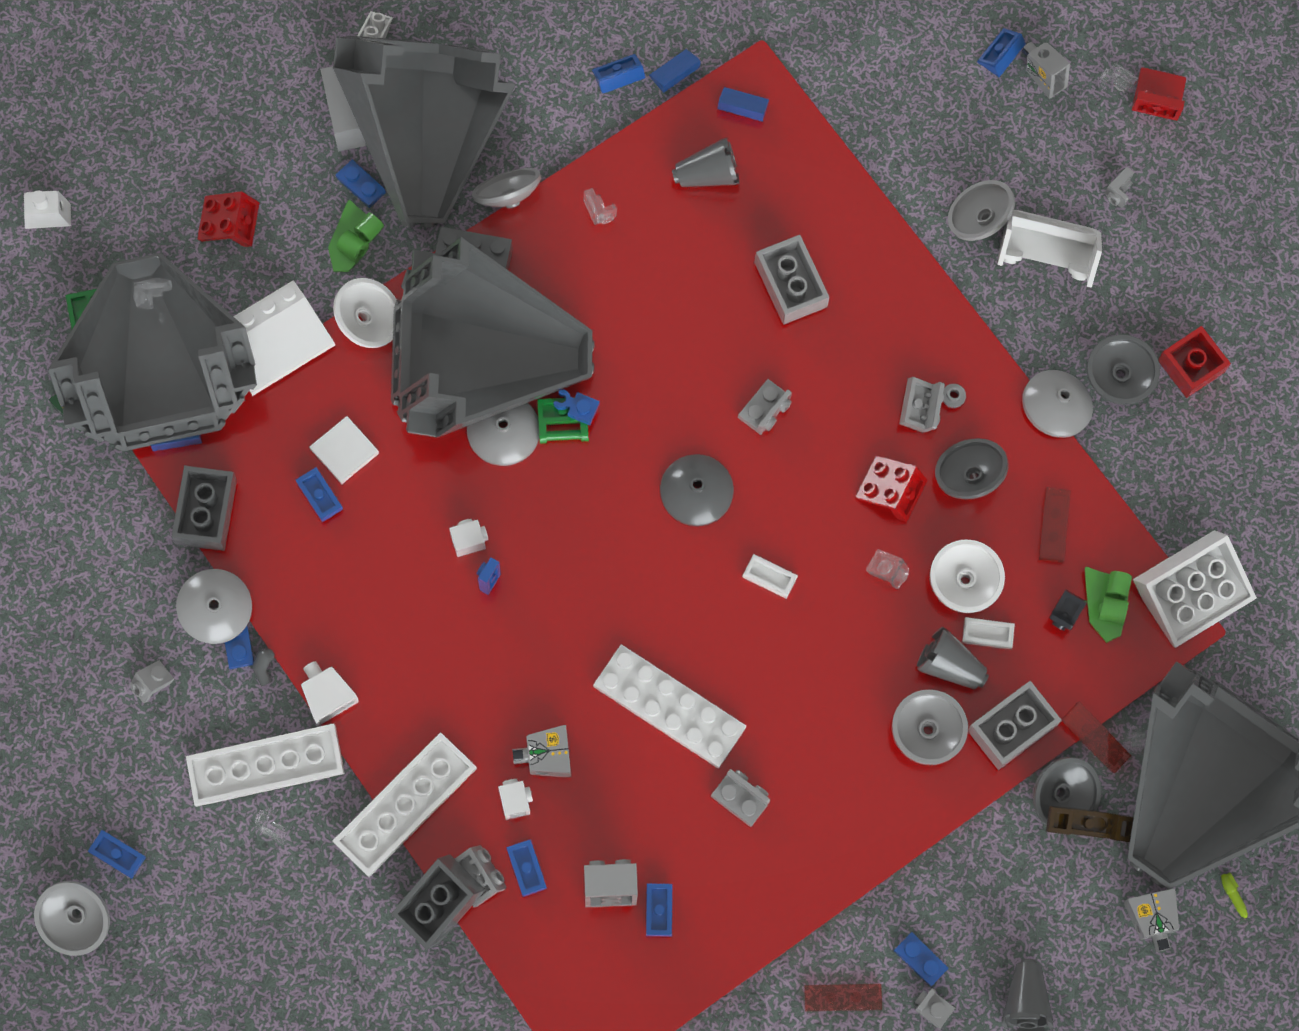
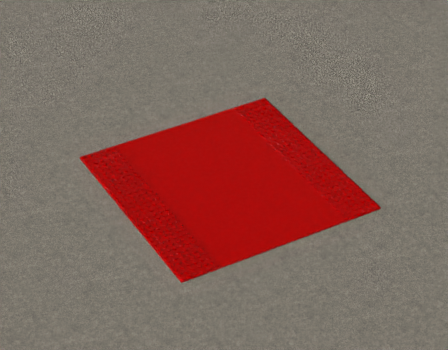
(602, 564)

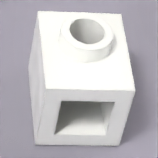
(468, 537)
(515, 798)

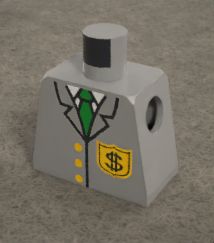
(1047, 68)
(546, 753)
(1154, 916)

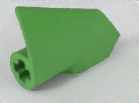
(352, 237)
(1107, 601)

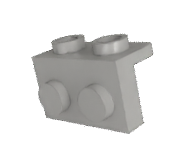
(922, 405)

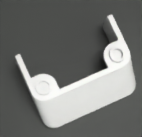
(1051, 243)

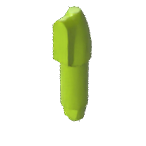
(1230, 887)

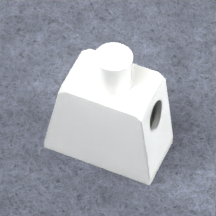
(44, 208)
(326, 693)

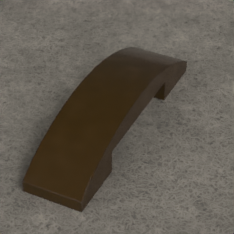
(1089, 823)

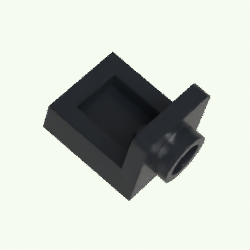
(1067, 610)

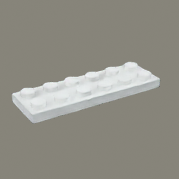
(669, 706)
(265, 765)
(404, 804)

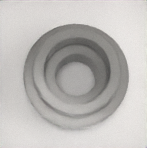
(954, 402)

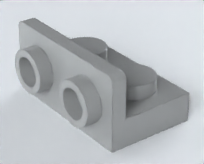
(765, 406)
(741, 797)
(479, 865)

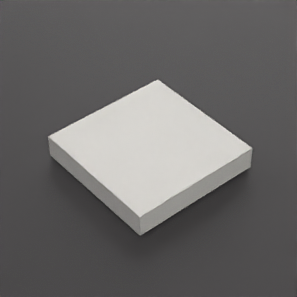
(344, 450)

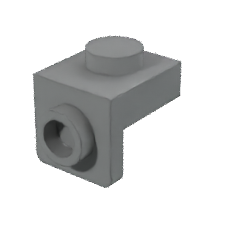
(150, 681)

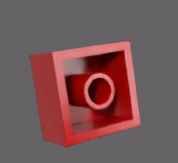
(1194, 361)

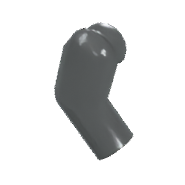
(261, 664)

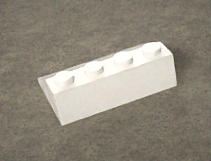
(283, 334)
(1195, 587)

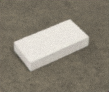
(770, 576)
(988, 633)

